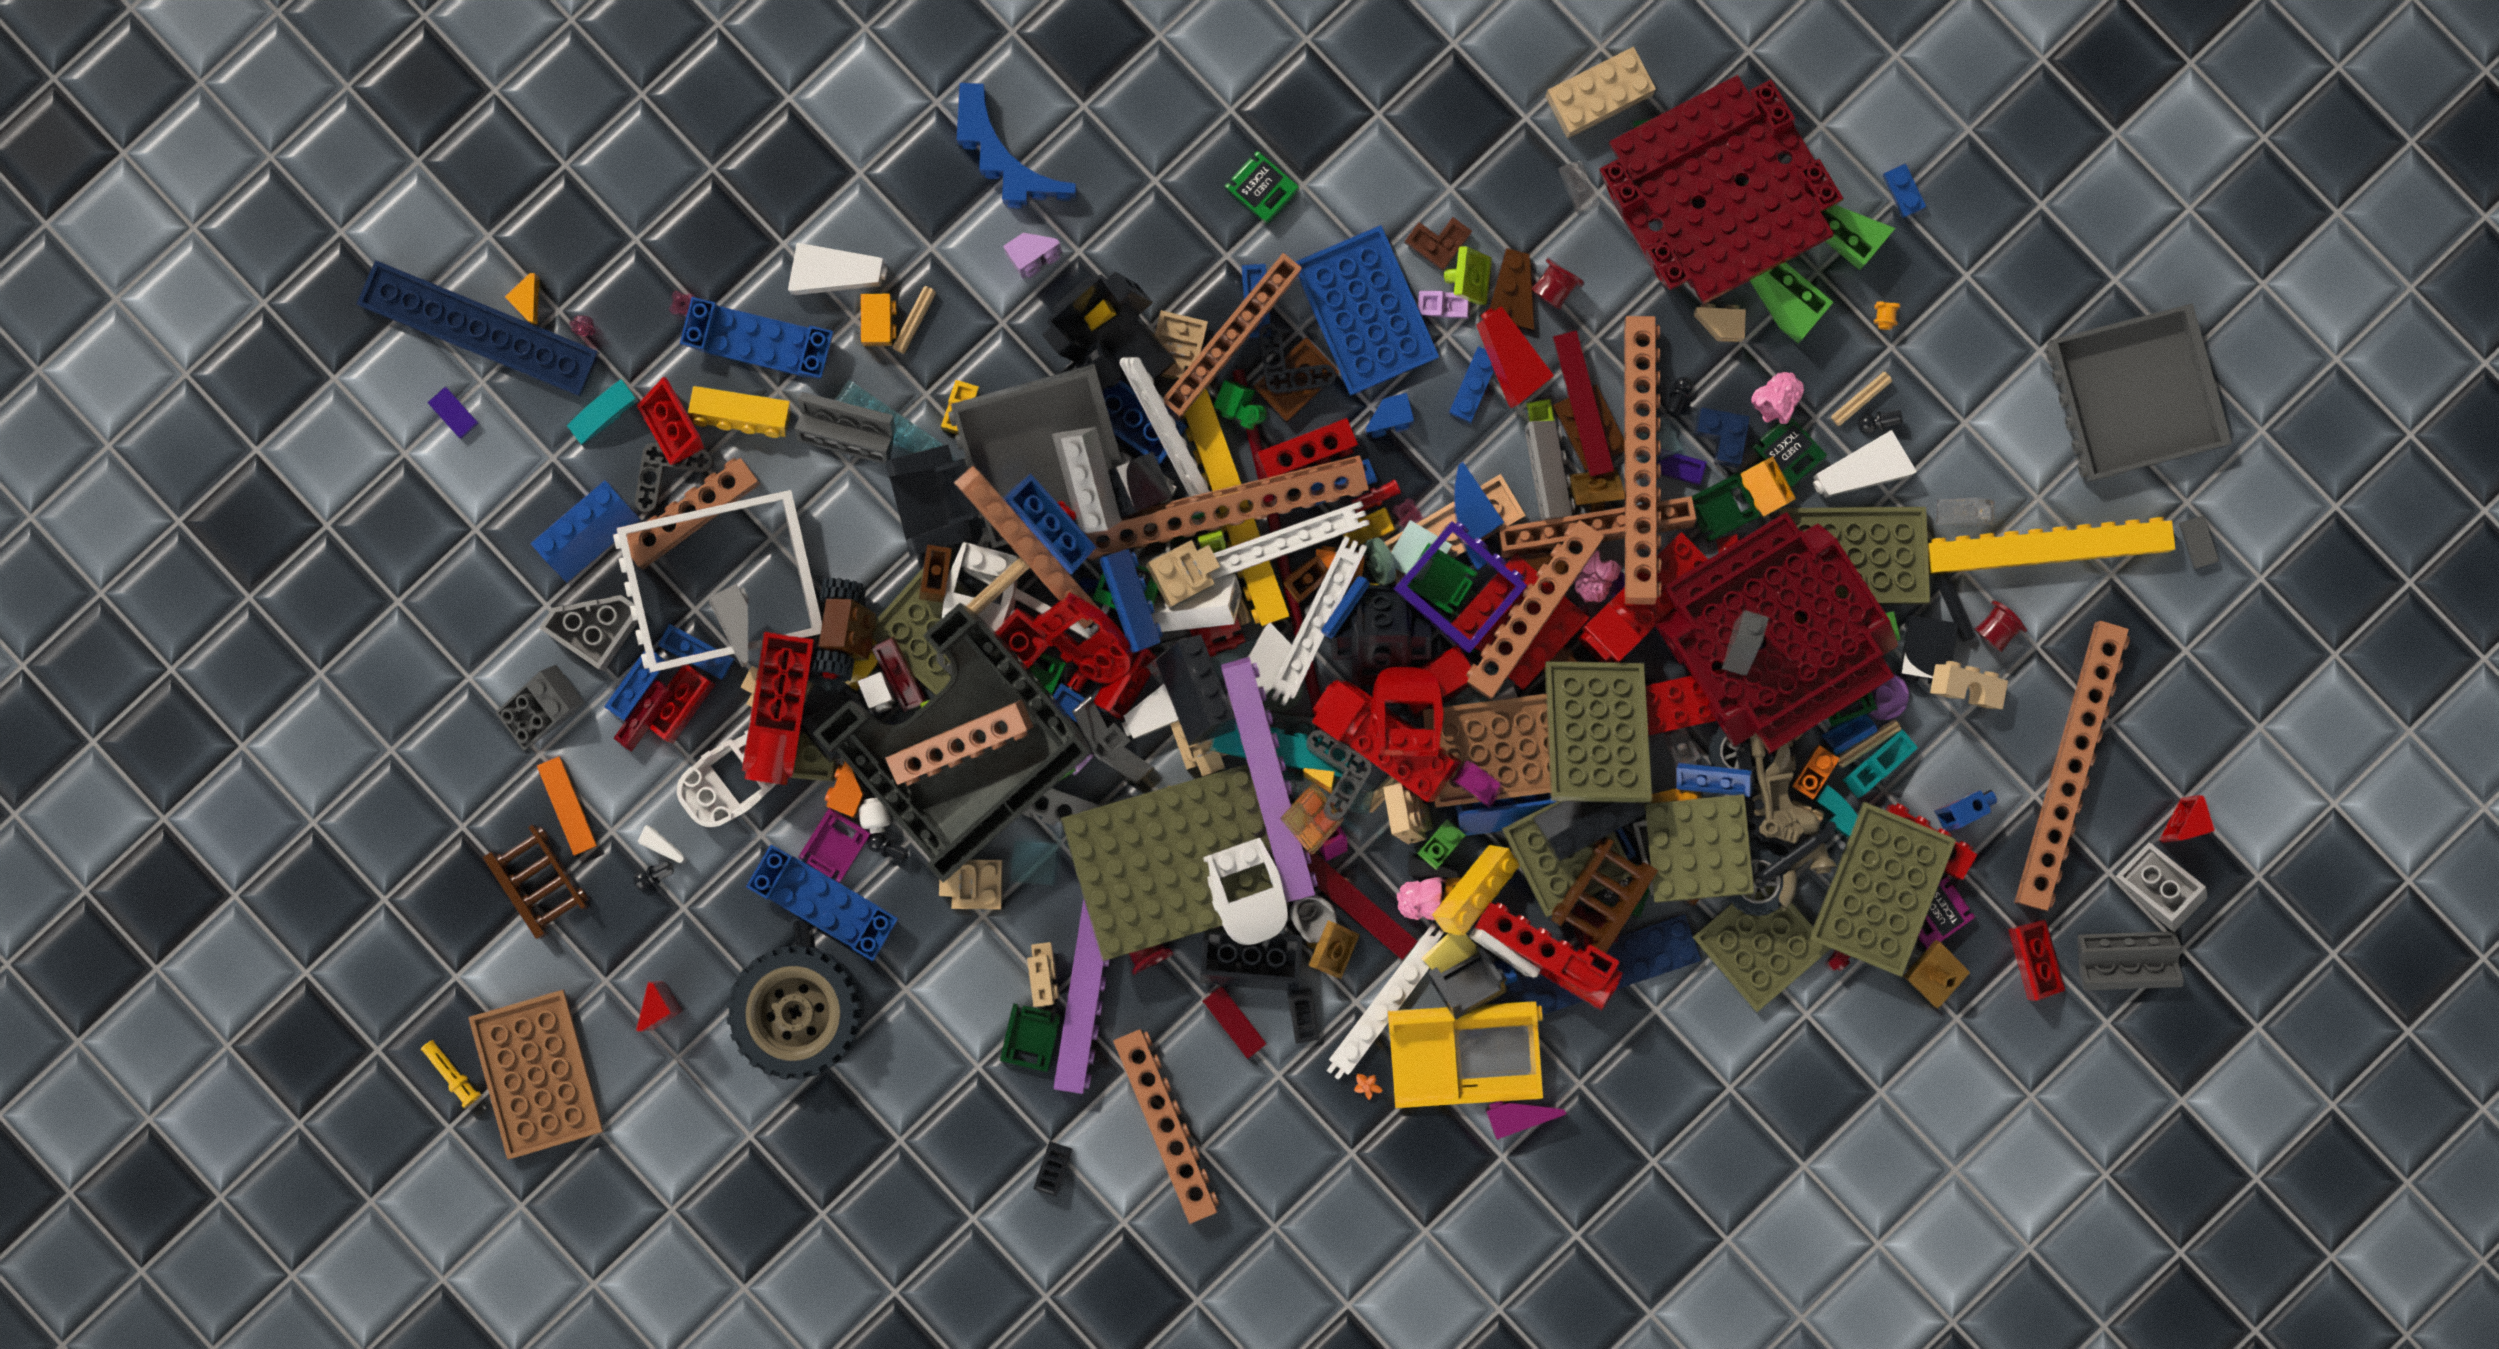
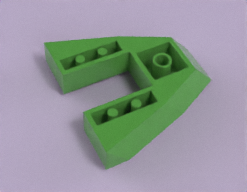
(1792, 298)

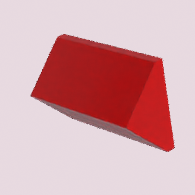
(670, 423)
(1022, 637)
(1451, 674)
(689, 693)
(1121, 694)
(2188, 820)
(2036, 960)
(657, 1007)

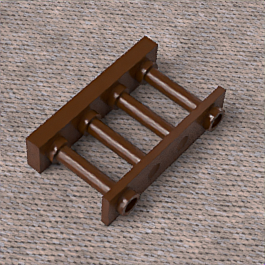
(511, 883)
(1628, 895)

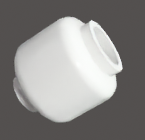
(874, 815)

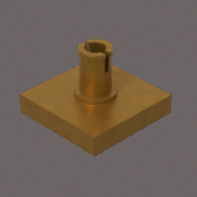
(1596, 489)
(1333, 949)
(1936, 974)

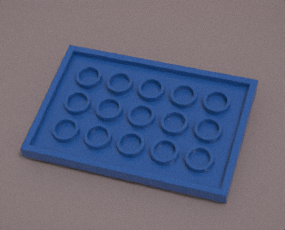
(1366, 310)

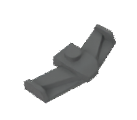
(1109, 742)

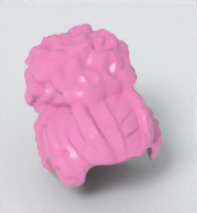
(1778, 397)
(1596, 578)
(1421, 898)

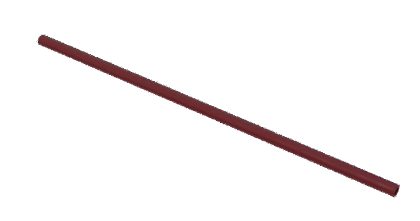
(1283, 561)

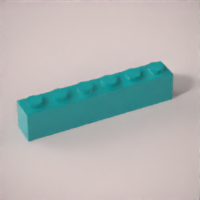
(1291, 748)

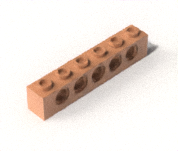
(744, 483)
(1013, 715)

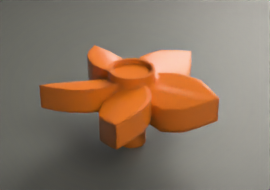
(1367, 1085)

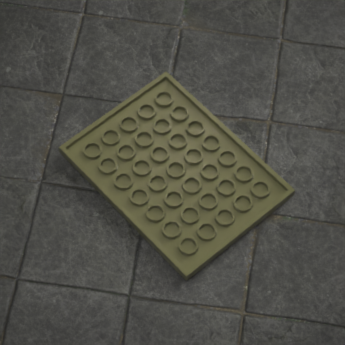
(1146, 861)

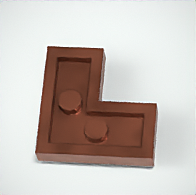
(1439, 248)

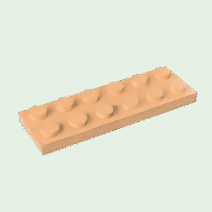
(1499, 496)

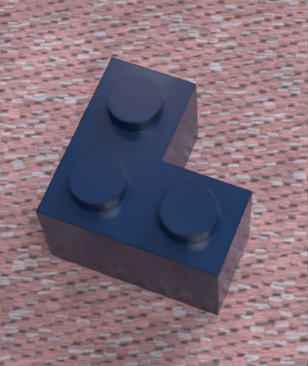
(1728, 429)

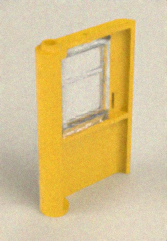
(1466, 1060)

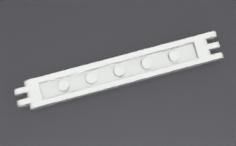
(1164, 426)
(1289, 540)
(1310, 635)
(1388, 999)

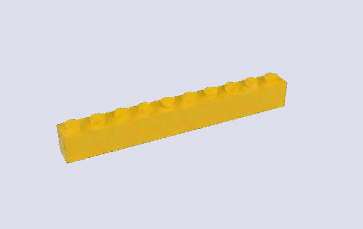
(1219, 474)
(2050, 547)

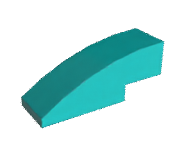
(602, 412)
(1880, 764)
(1841, 811)

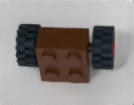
(844, 631)

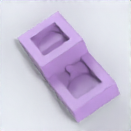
(1443, 305)

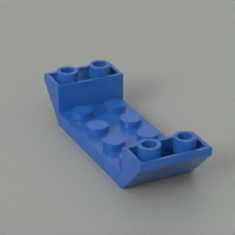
(756, 339)
(822, 902)

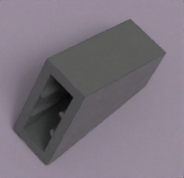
(1744, 642)

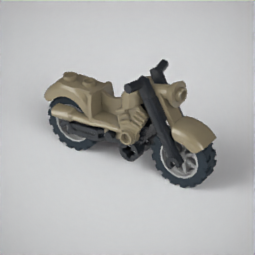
(1774, 823)

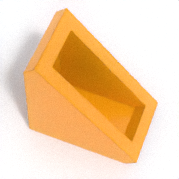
(526, 297)

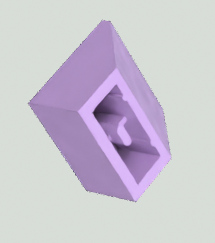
(1031, 252)

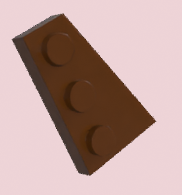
(1514, 289)

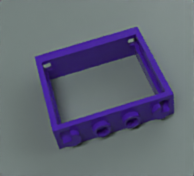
(1434, 617)

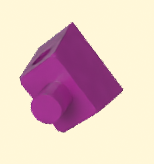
(1478, 783)

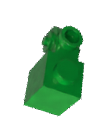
(1235, 401)

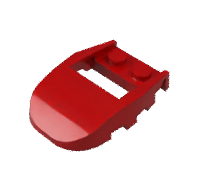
(1102, 655)
(1407, 686)

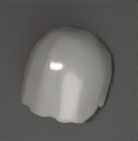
(1311, 915)

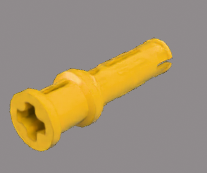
(457, 1082)

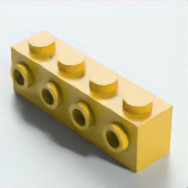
(739, 412)
(1476, 890)

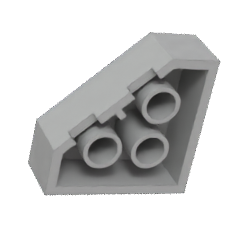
(592, 628)

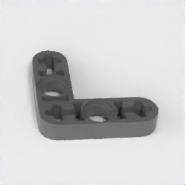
(658, 467)
(1349, 774)

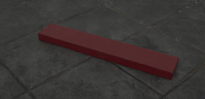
(1583, 404)
(1361, 908)

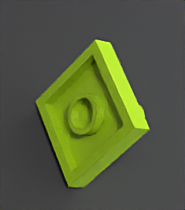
(1471, 275)

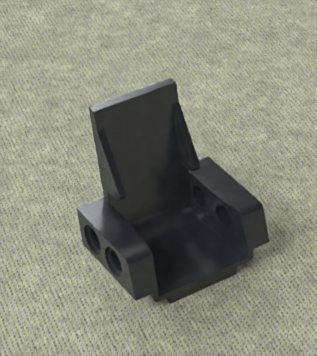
(1121, 335)
(928, 499)
(1381, 635)

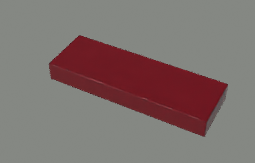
(898, 674)
(643, 715)
(1234, 1022)

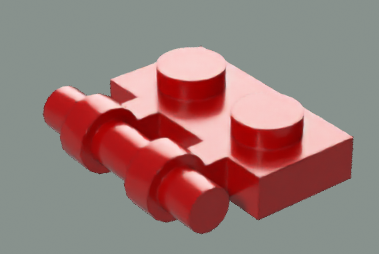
(1214, 632)

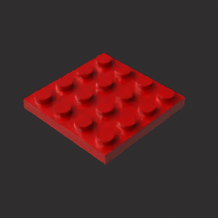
(1554, 635)

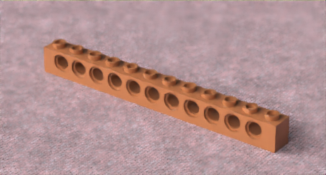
(1637, 329)
(1231, 497)
(2027, 892)

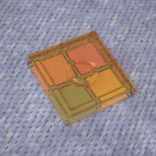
(1308, 821)

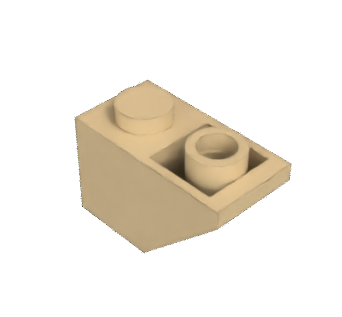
(1723, 323)

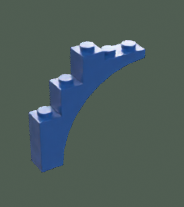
(995, 161)

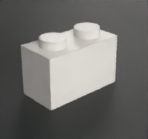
(877, 692)

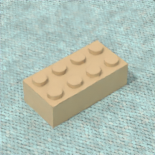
(1600, 92)

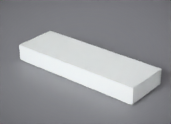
(1504, 953)

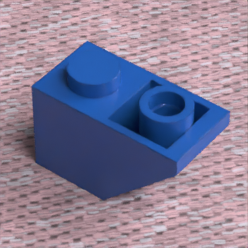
(1391, 414)

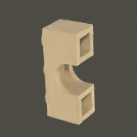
(1985, 689)

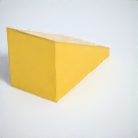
(1100, 314)
(1322, 778)

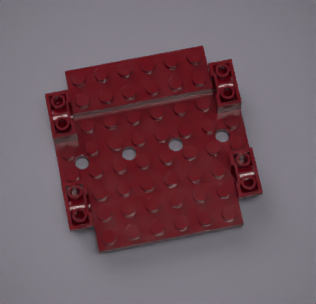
(1699, 155)
(1804, 668)

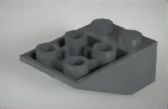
(540, 706)

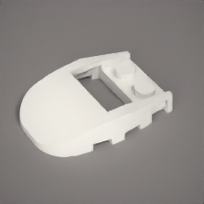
(985, 561)
(706, 795)
(1255, 916)

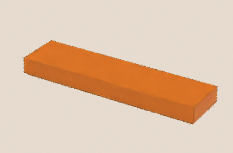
(567, 805)

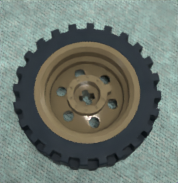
(763, 1039)

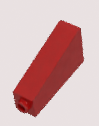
(1512, 356)

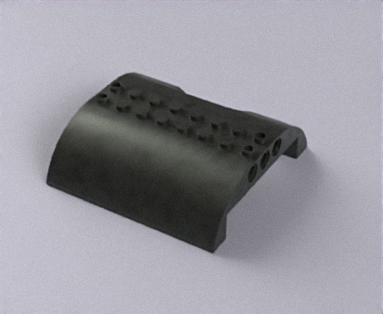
(976, 800)

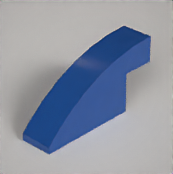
(1474, 512)

